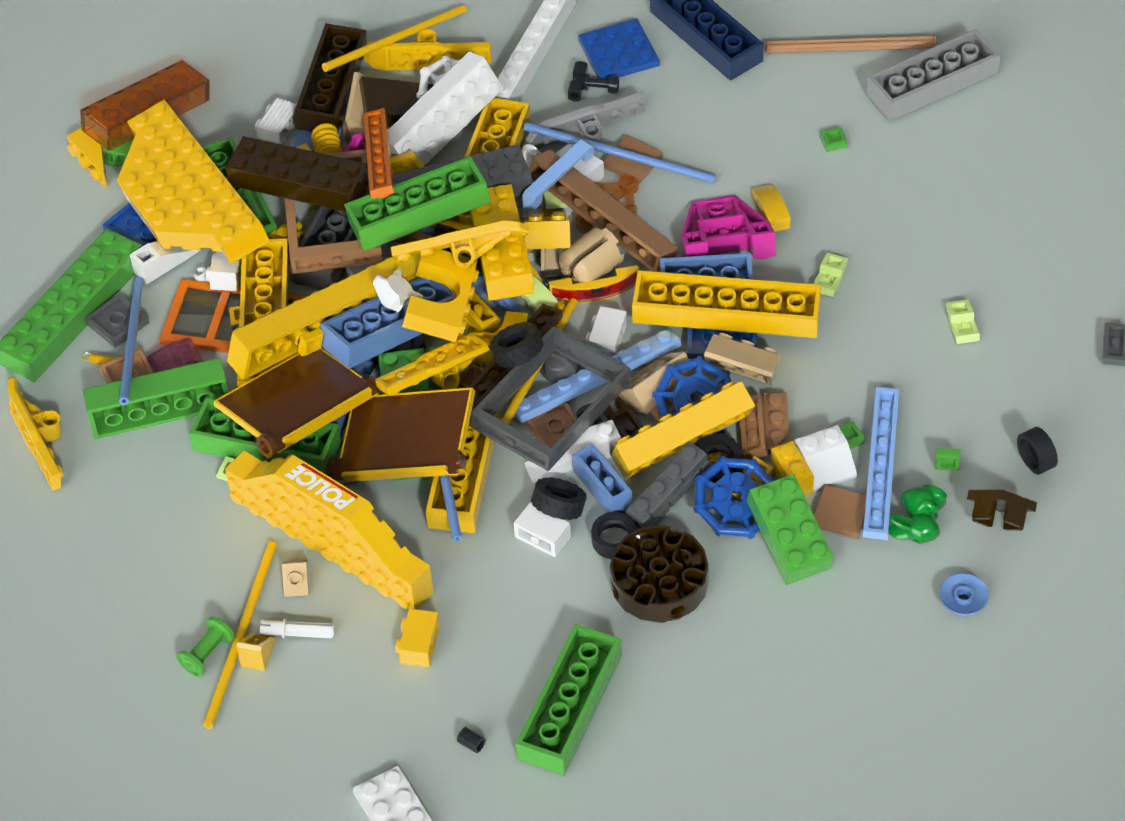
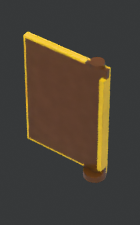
(295, 399)
(405, 436)

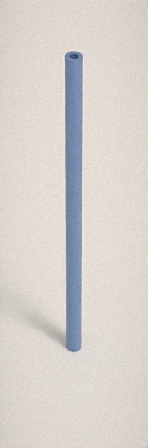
(622, 153)
(131, 341)

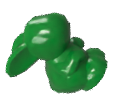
(922, 506)

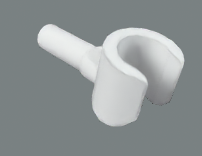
(202, 275)

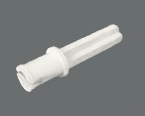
(298, 629)

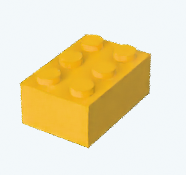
(548, 231)

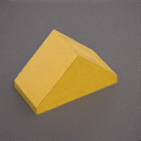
(255, 650)

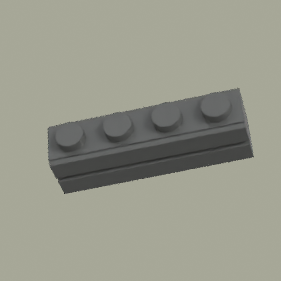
(668, 486)

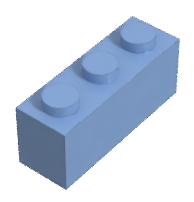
(601, 480)

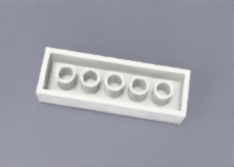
(445, 109)

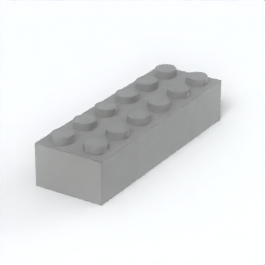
(933, 74)

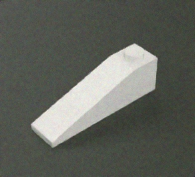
(604, 438)

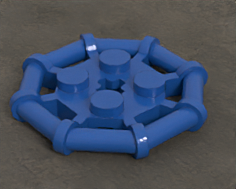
(689, 385)
(722, 495)

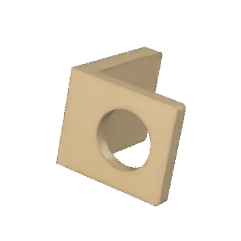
(550, 258)
(295, 578)

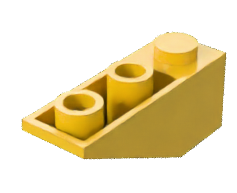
(89, 154)

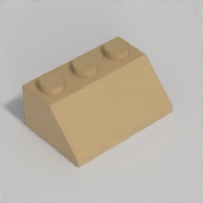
(355, 110)
(742, 358)
(645, 381)

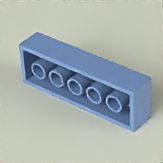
(373, 327)

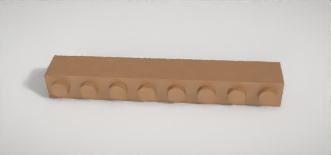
(606, 212)

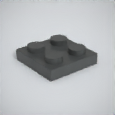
(112, 320)

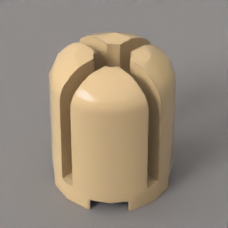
(591, 256)

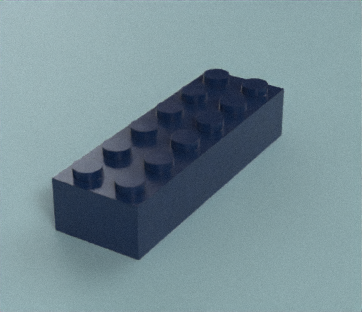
(711, 34)

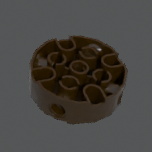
(659, 573)

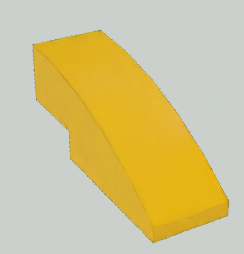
(772, 206)

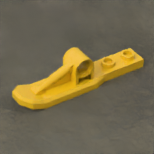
(423, 52)
(471, 241)
(441, 364)
(37, 429)

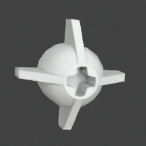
(394, 291)

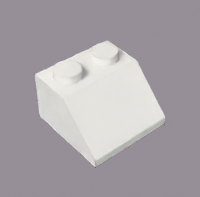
(827, 457)

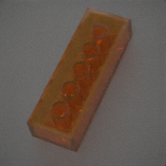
(176, 84)

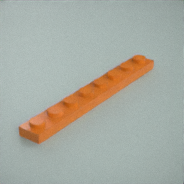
(378, 154)

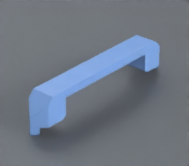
(533, 194)

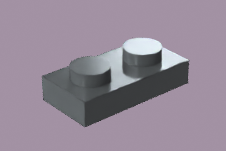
(1114, 344)

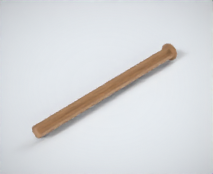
(851, 44)

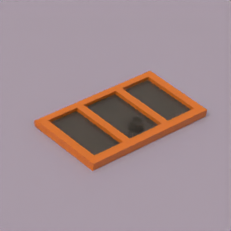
(204, 315)

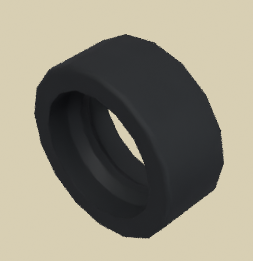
(1037, 450)
(606, 521)

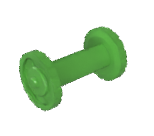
(193, 660)

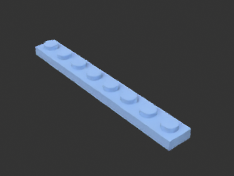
(587, 380)
(881, 463)

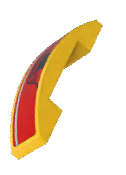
(597, 289)

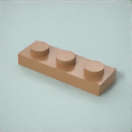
(776, 419)
(754, 431)

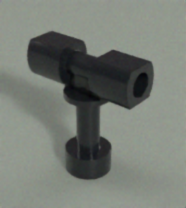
(582, 81)

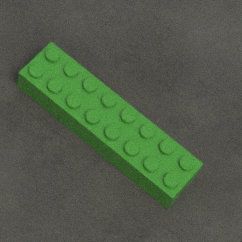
(62, 310)

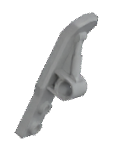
(588, 120)

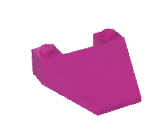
(726, 226)

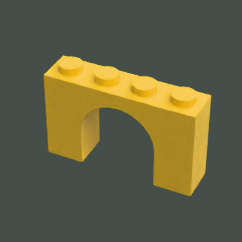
(442, 319)

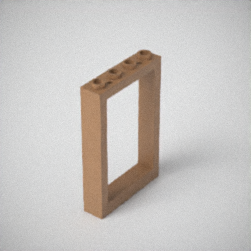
(328, 255)

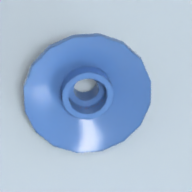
(967, 587)

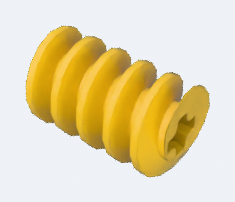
(326, 139)

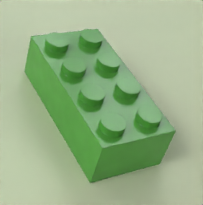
(790, 529)

